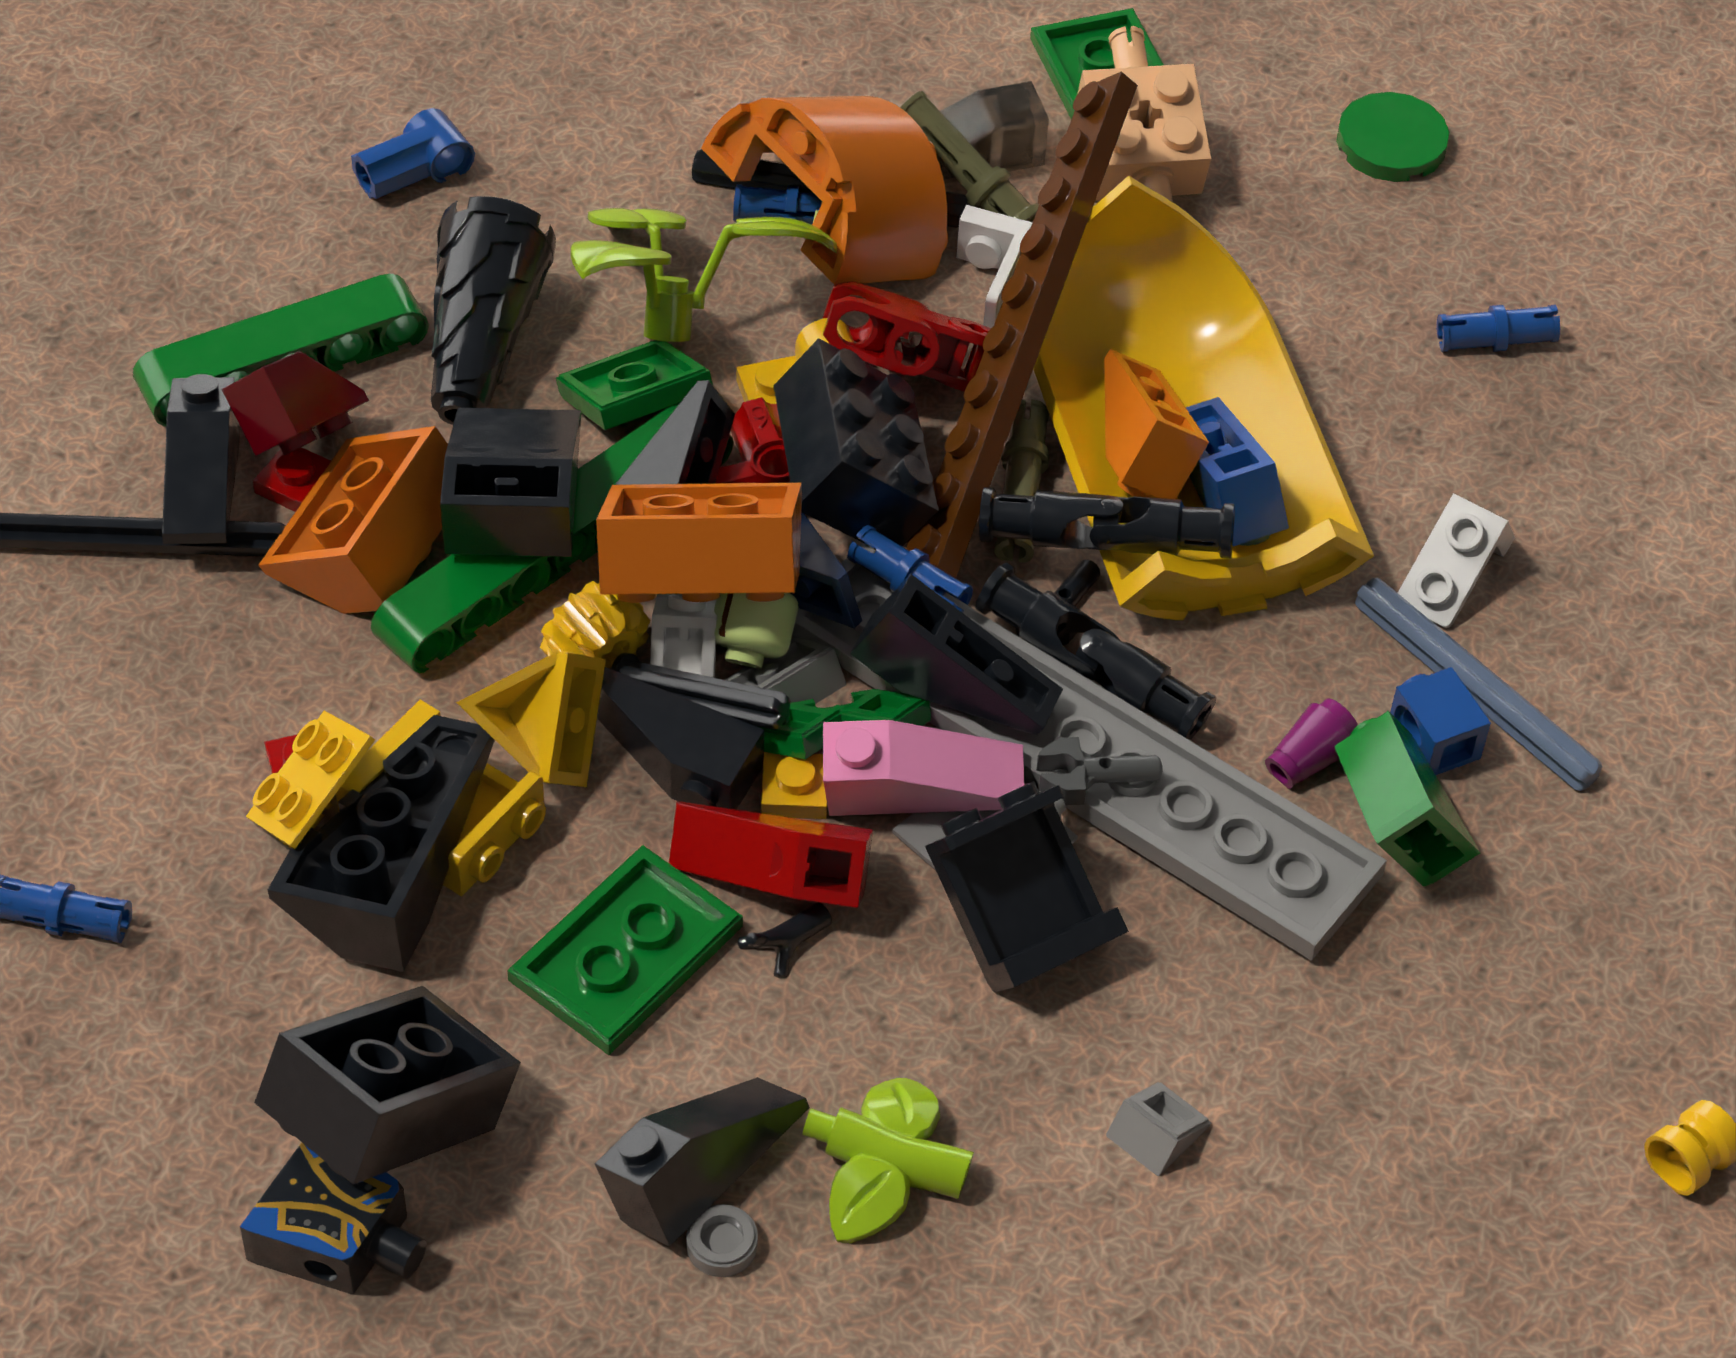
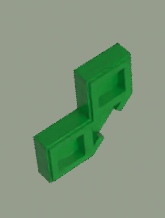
(804, 730)

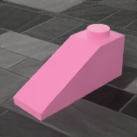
(914, 769)

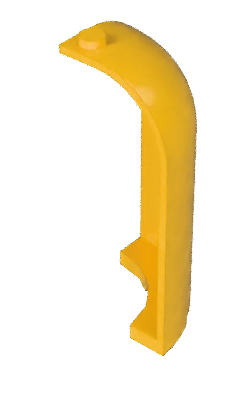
(1179, 302)

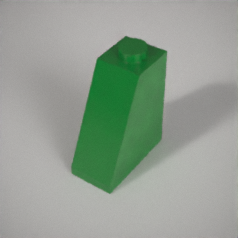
(1404, 800)

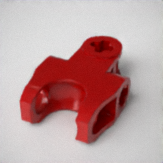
(933, 354)

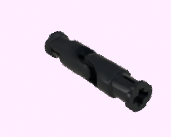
(1150, 525)
(1101, 655)

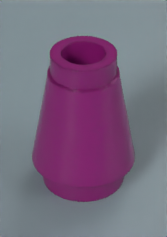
(1311, 742)

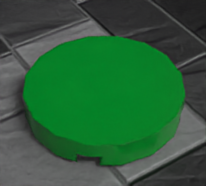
(1392, 136)

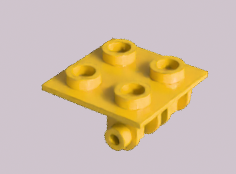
(320, 763)

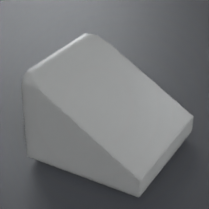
(1156, 1127)

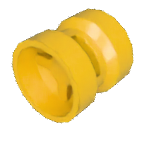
(1693, 1148)

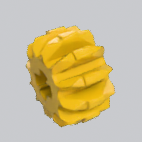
(596, 626)

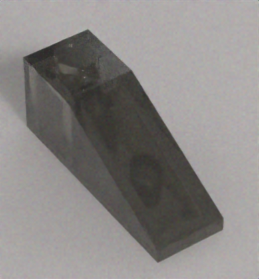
(1003, 126)

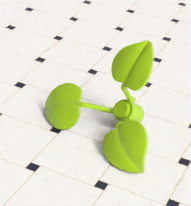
(667, 297)

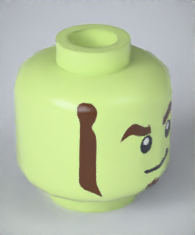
(754, 628)

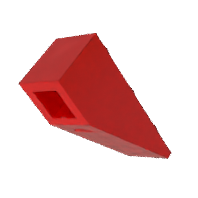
(773, 853)

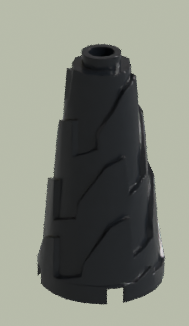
(485, 286)

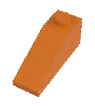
(1147, 430)

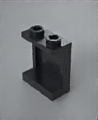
(1020, 888)

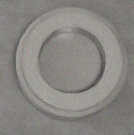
(722, 1241)

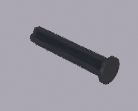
(745, 702)

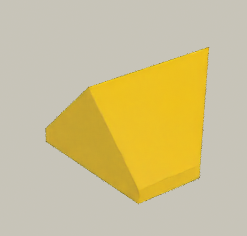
(545, 715)

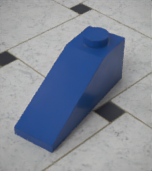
(1238, 473)

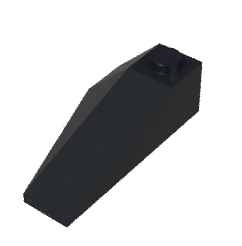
(382, 860)

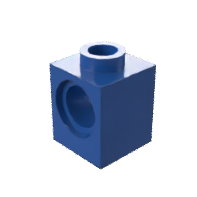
(1442, 719)

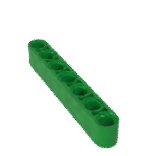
(466, 591)

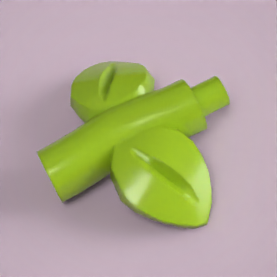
(885, 1157)

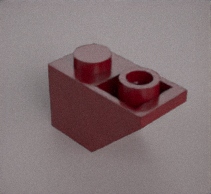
(290, 400)

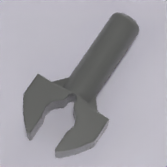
(1087, 770)

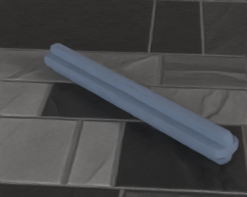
(1491, 693)

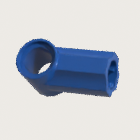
(425, 149)

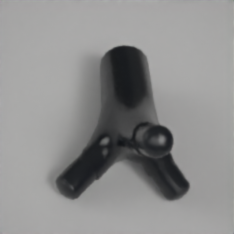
(789, 935)

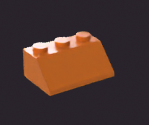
(364, 521)
(700, 540)

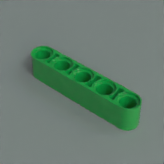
(330, 328)

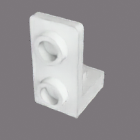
(991, 242)
(1454, 559)
(684, 635)

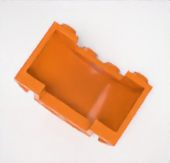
(865, 165)

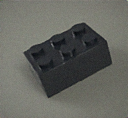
(855, 444)
(386, 1083)

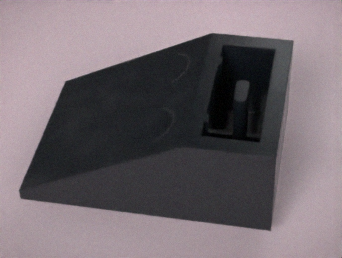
(510, 482)

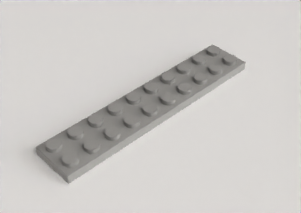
(1195, 822)

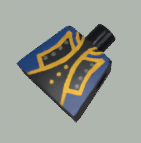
(328, 1228)

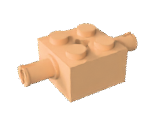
(1164, 128)

